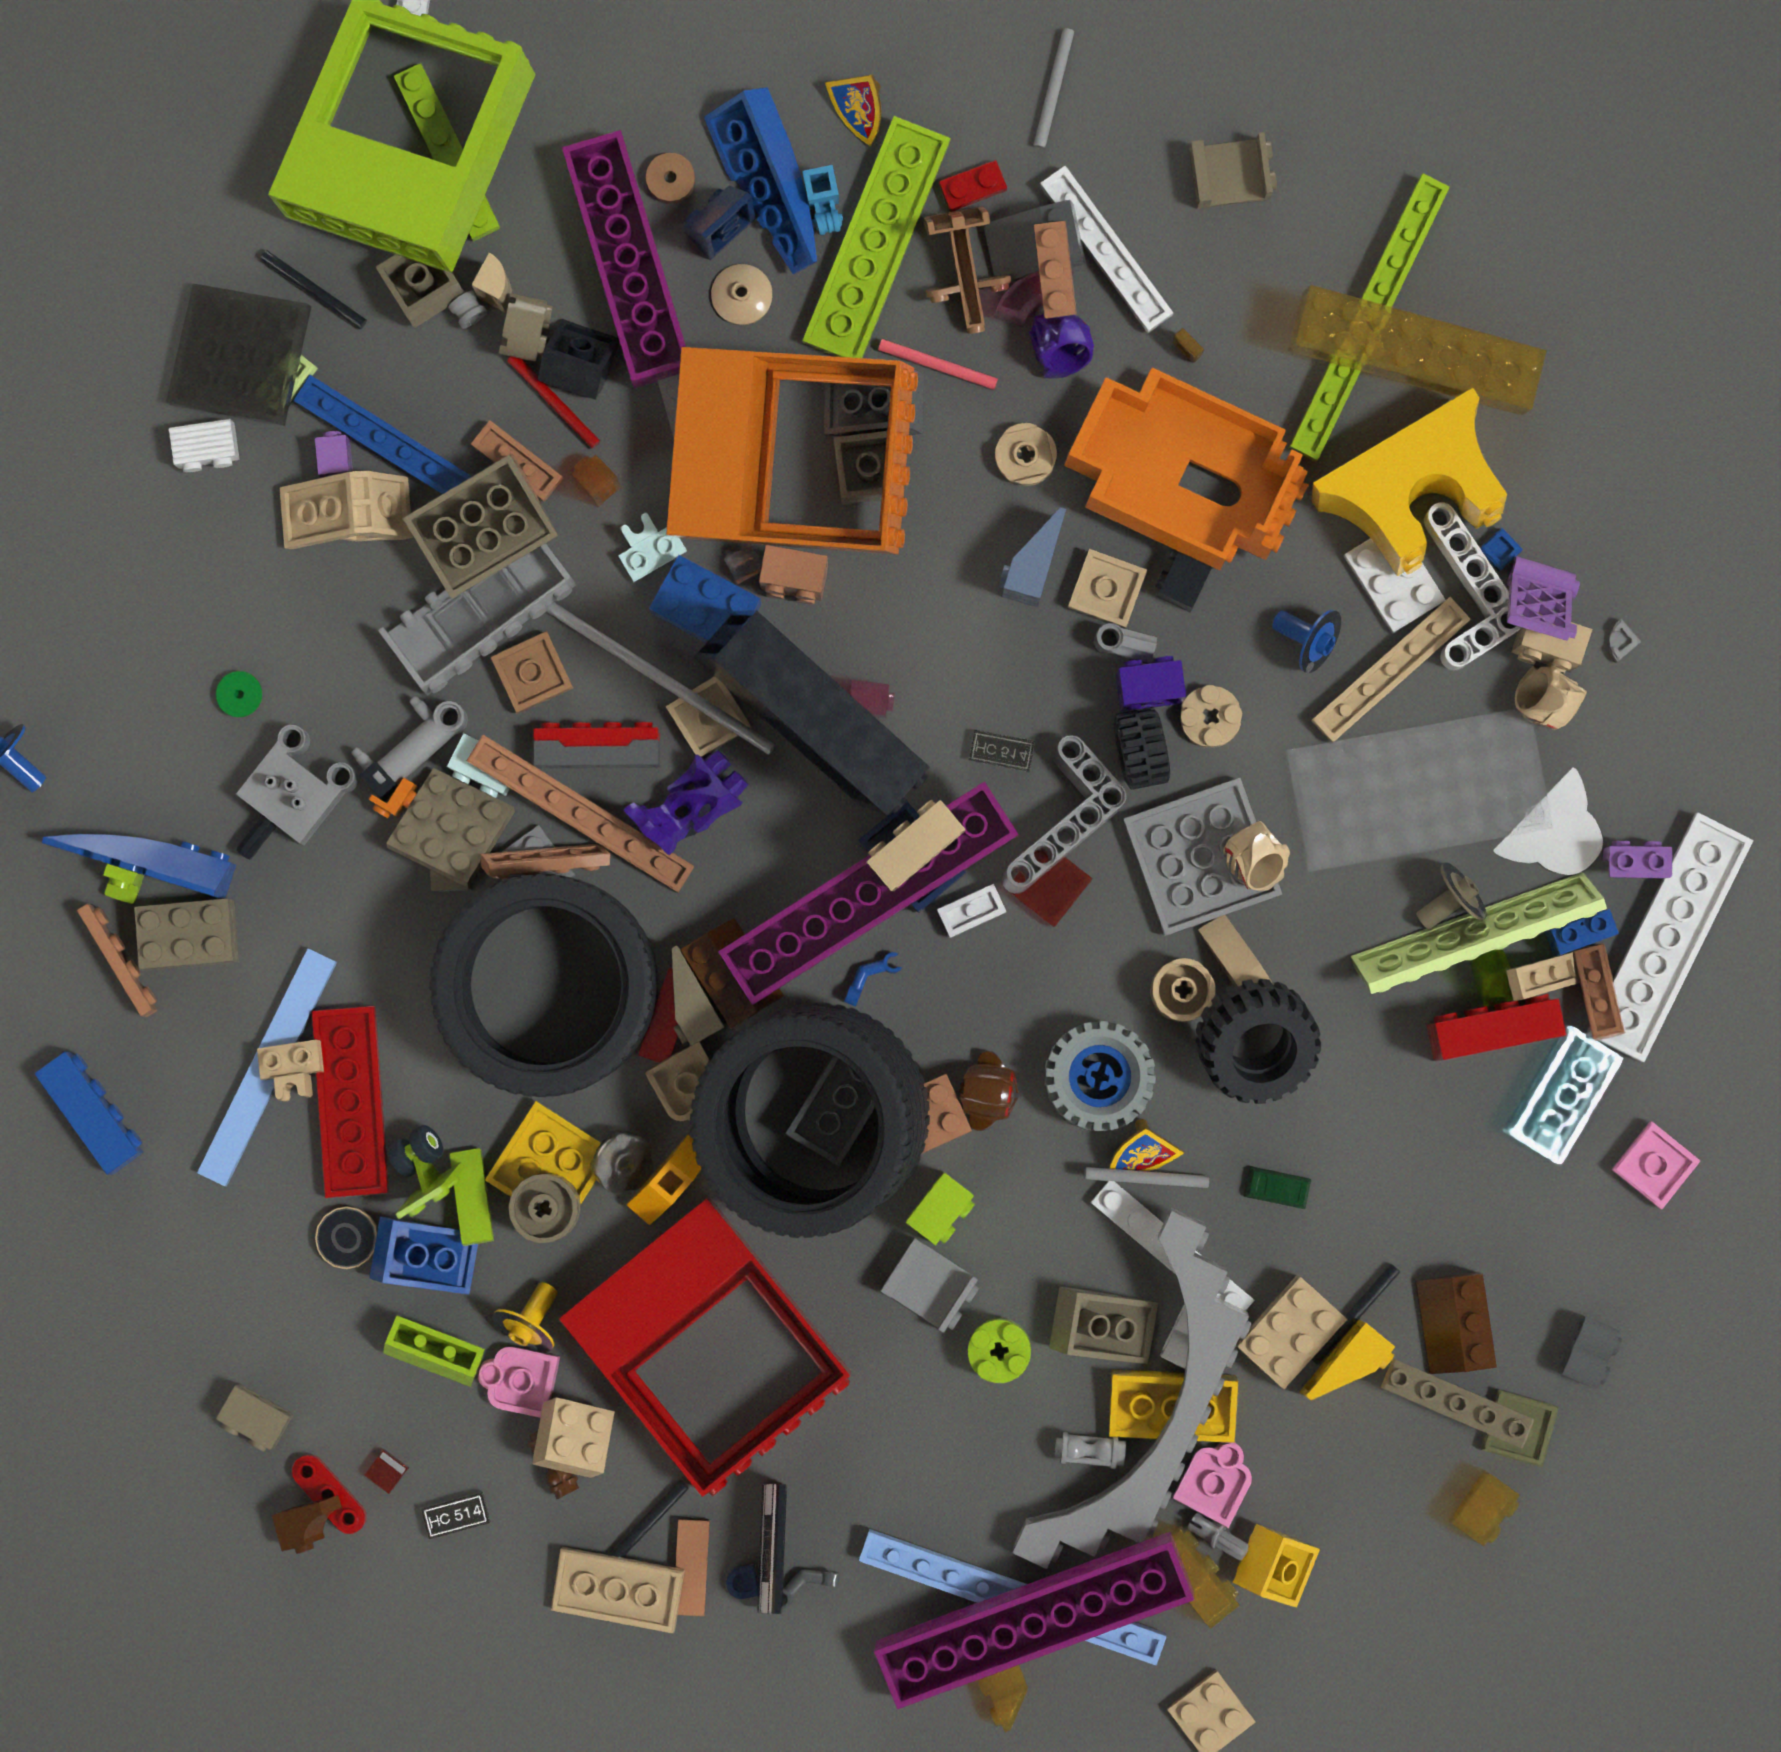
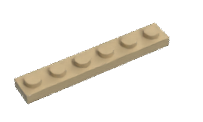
(1391, 670)

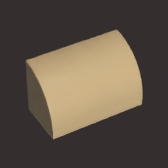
(493, 284)

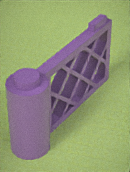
(1553, 586)

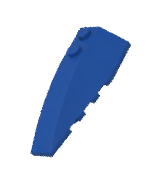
(764, 165)
(155, 859)

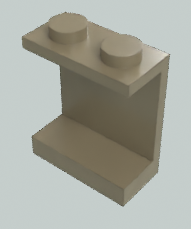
(1232, 172)

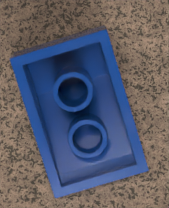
(422, 1256)

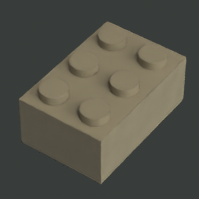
(186, 934)

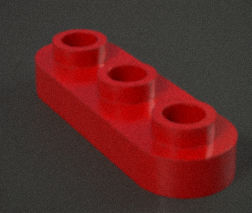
(324, 1479)

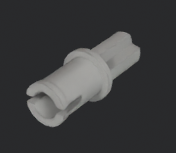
(1218, 1537)

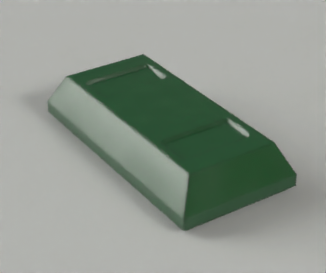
(1277, 1187)

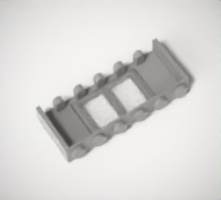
(453, 632)

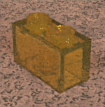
(1485, 1508)

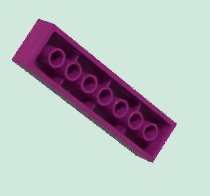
(626, 257)

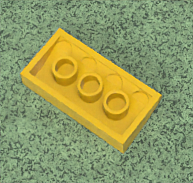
(1145, 1401)

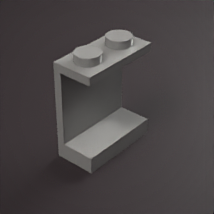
(930, 1285)

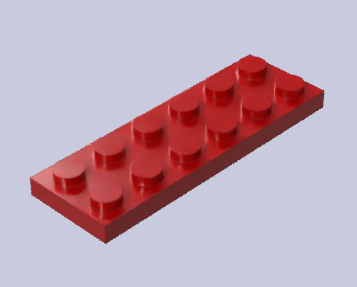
(351, 1102)

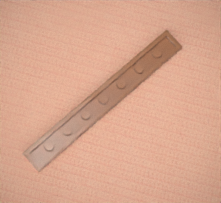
(579, 813)

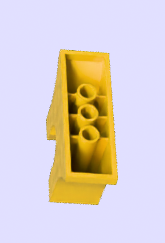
(1424, 458)

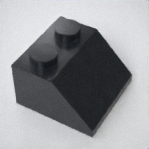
(578, 359)

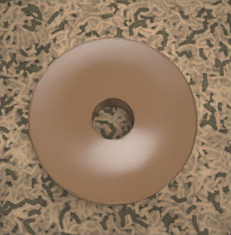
(670, 164)

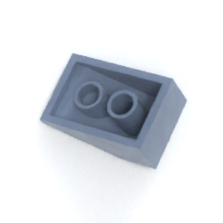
(1030, 566)

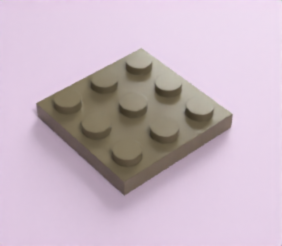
(450, 827)

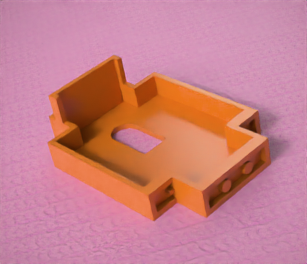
(1141, 448)

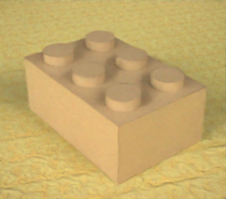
(915, 844)
(1291, 1331)

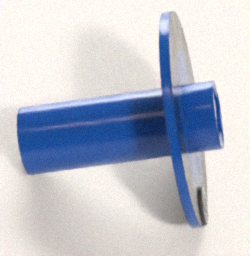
(1316, 639)
(16, 763)

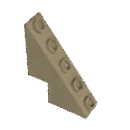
(1457, 1403)

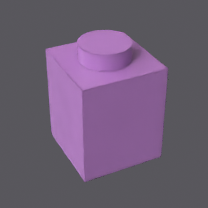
(333, 454)

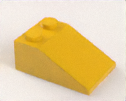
(1354, 1357)

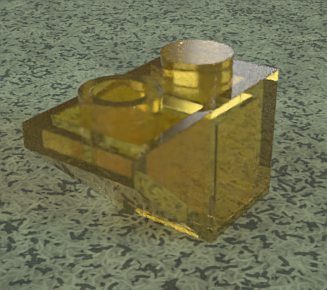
(1007, 1694)

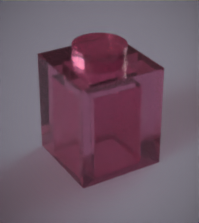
(873, 697)

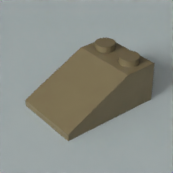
(692, 1008)
(1103, 1325)

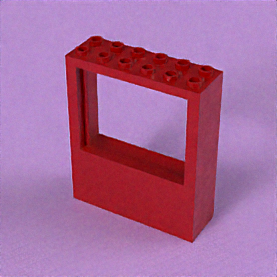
(664, 1295)

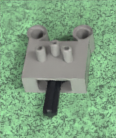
(290, 794)

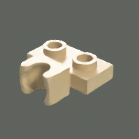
(291, 1066)

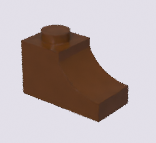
(303, 1524)

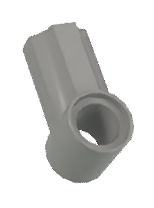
(1128, 643)

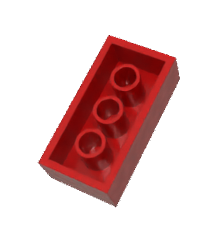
(1495, 1030)

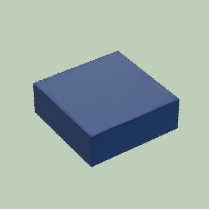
(1500, 549)

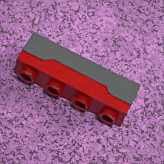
(597, 747)

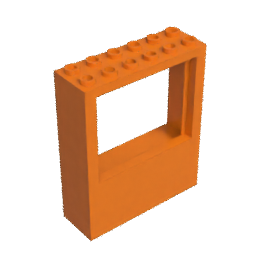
(729, 445)

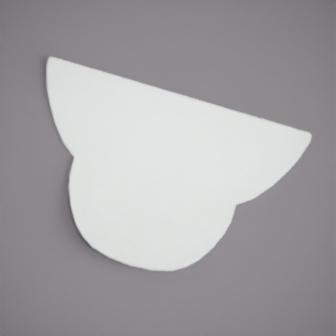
(1575, 833)

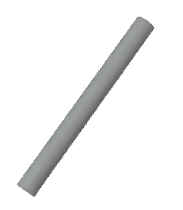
(1053, 88)
(1146, 1177)

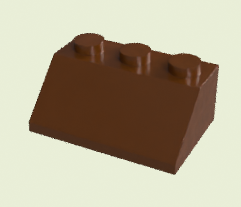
(717, 978)
(1456, 1323)

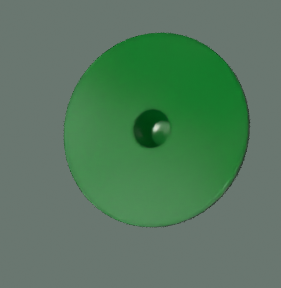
(239, 694)

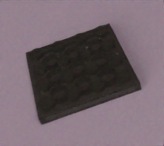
(239, 354)

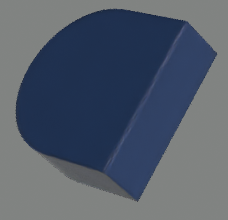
(743, 1582)

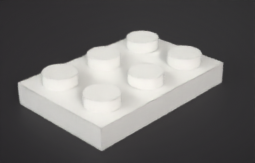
(1395, 597)

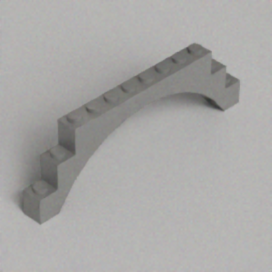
(1135, 1498)

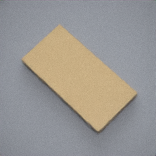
(617, 1589)

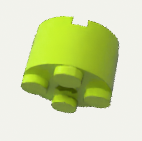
(988, 1365)

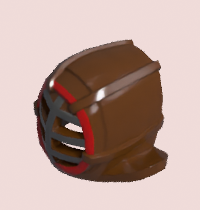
(988, 1091)

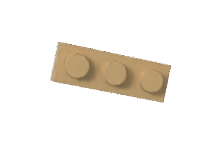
(1543, 976)

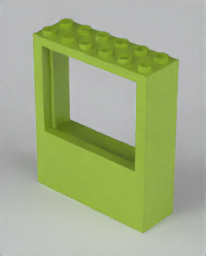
(383, 191)

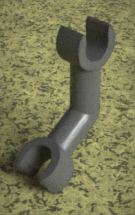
(809, 1576)

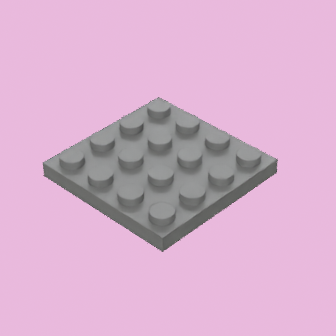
(1184, 856)

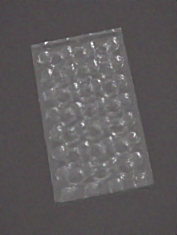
(1418, 789)

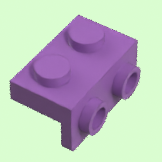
(1638, 861)

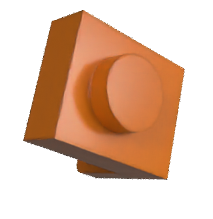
(399, 800)

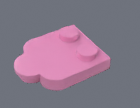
(519, 1379)
(1215, 1482)

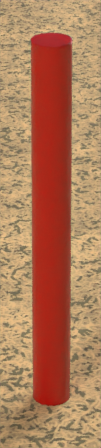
(554, 401)

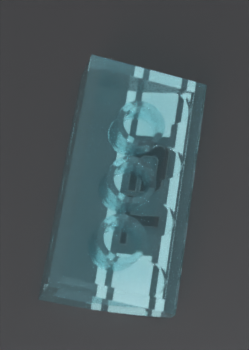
(1562, 1094)

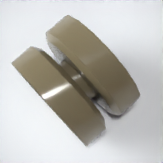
(526, 1211)

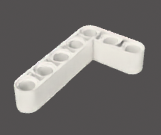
(1474, 585)

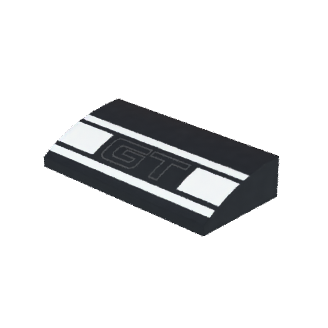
(772, 1548)

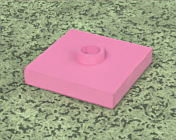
(1655, 1165)

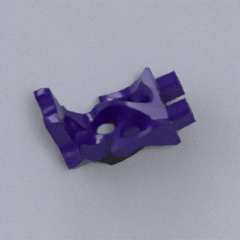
(706, 802)

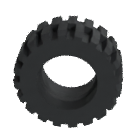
(1273, 1072)

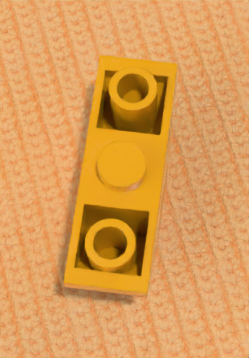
(666, 1182)

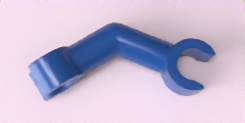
(867, 970)

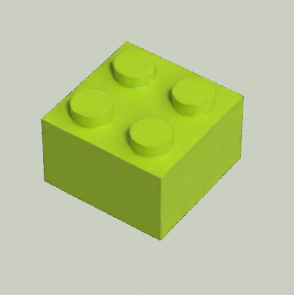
(940, 1209)

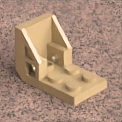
(345, 508)

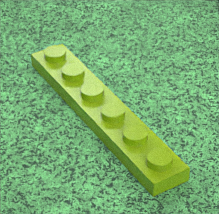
(439, 135)

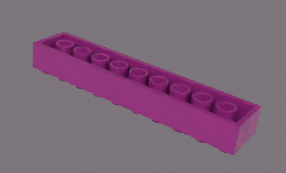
(858, 902)
(1034, 1620)

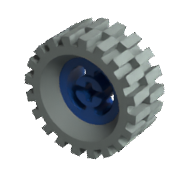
(1132, 1087)

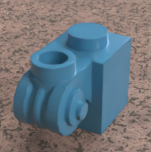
(823, 196)

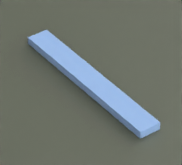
(253, 1092)

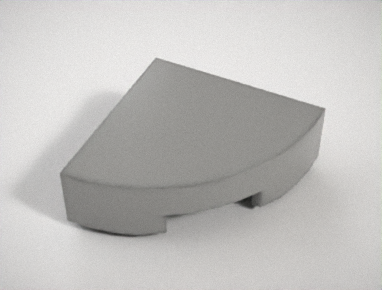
(1621, 640)

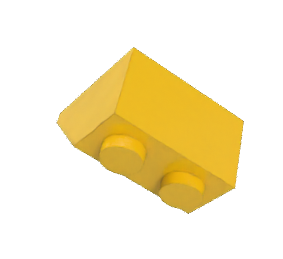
(1276, 1566)

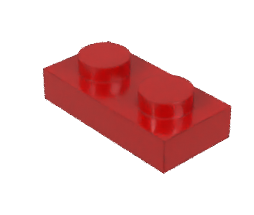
(973, 186)

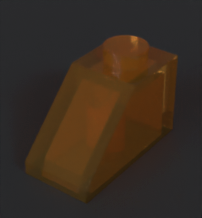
(596, 479)

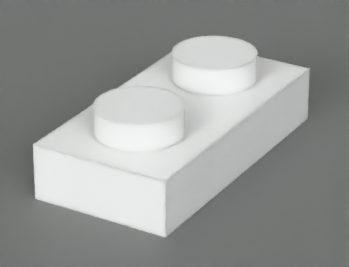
(971, 910)

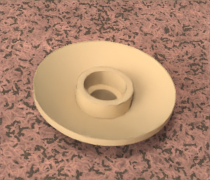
(741, 309)

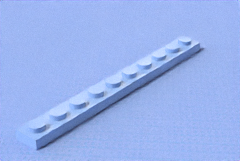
(980, 1584)

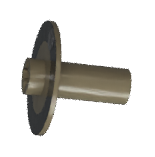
(1461, 892)

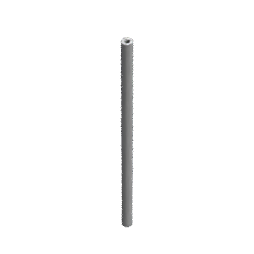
(660, 678)

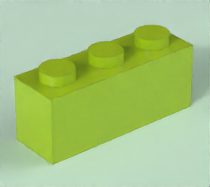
(433, 1351)

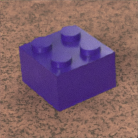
(1150, 684)

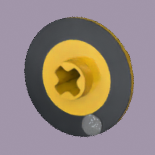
(525, 1327)

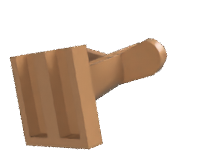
(968, 285)

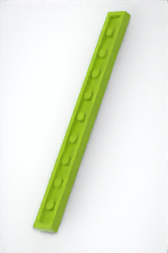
(1381, 289)

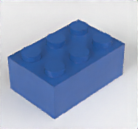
(699, 599)

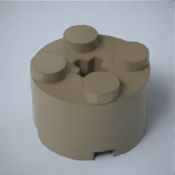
(524, 327)

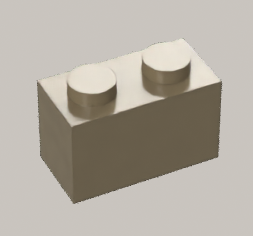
(254, 1417)

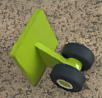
(417, 1157)

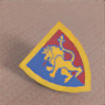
(857, 105)
(1144, 1150)

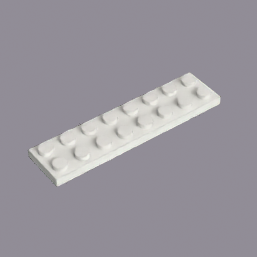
(1674, 931)

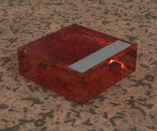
(386, 1471)

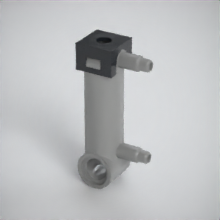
(413, 750)

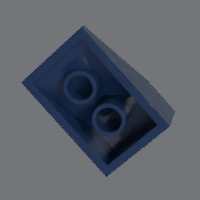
(720, 221)

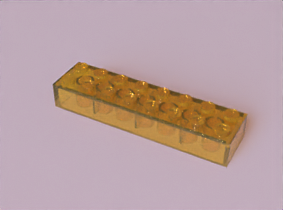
(1416, 349)

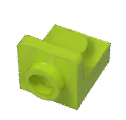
(122, 884)

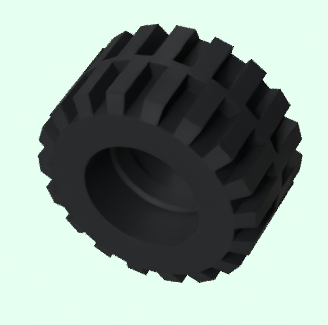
(1142, 748)

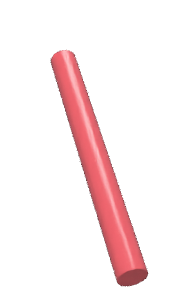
(938, 364)

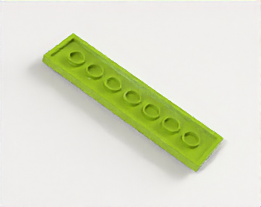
(876, 239)

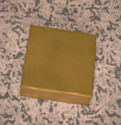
(1188, 345)

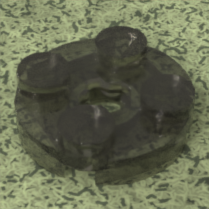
(608, 1154)

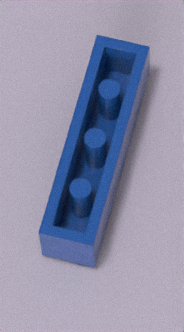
(89, 1112)

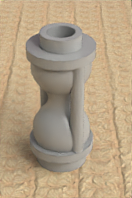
(1103, 1451)

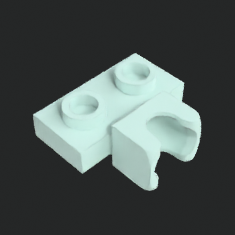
(649, 549)

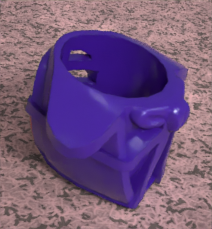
(1056, 347)

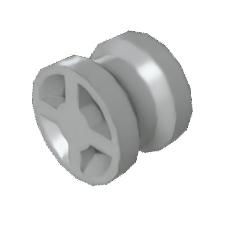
(467, 309)

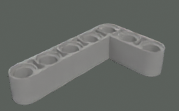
(1072, 823)

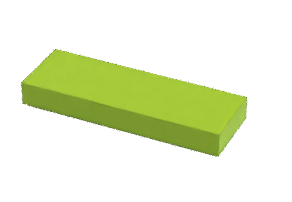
(472, 1198)

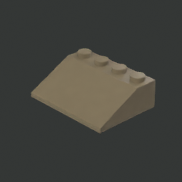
(481, 526)

